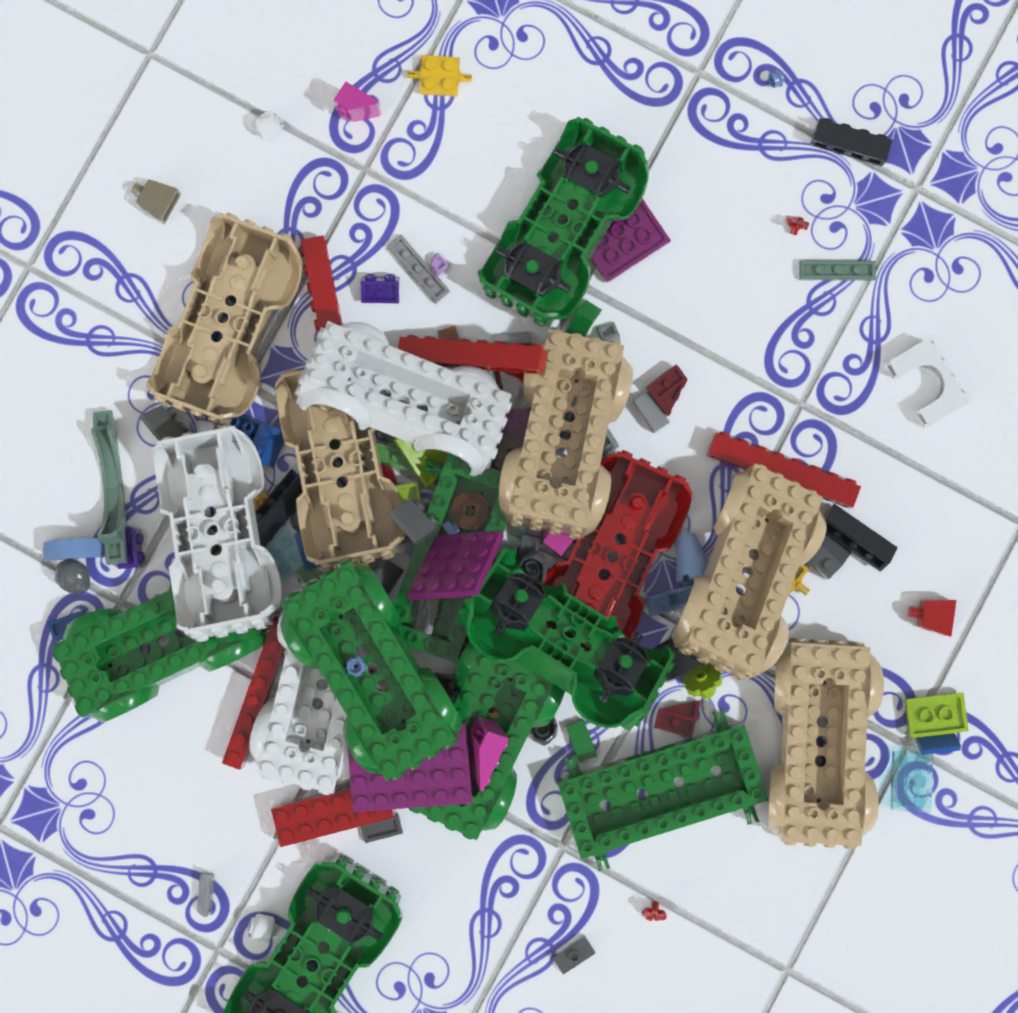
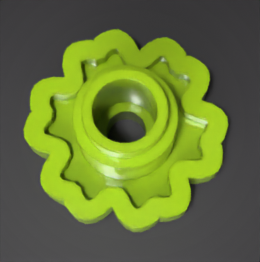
(702, 681)

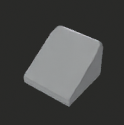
(608, 333)

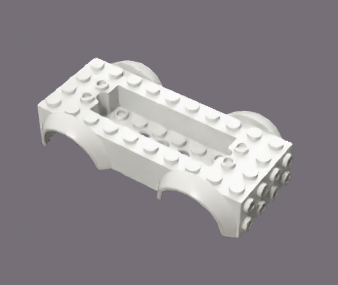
(357, 362)
(243, 581)
(293, 737)

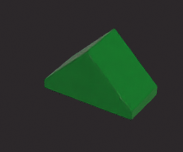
(584, 319)

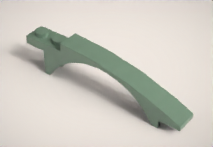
(114, 515)

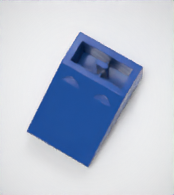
(265, 437)

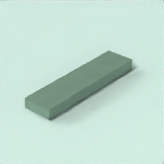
(837, 270)

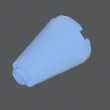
(689, 558)

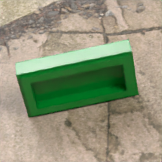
(581, 740)

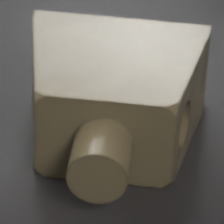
(156, 199)

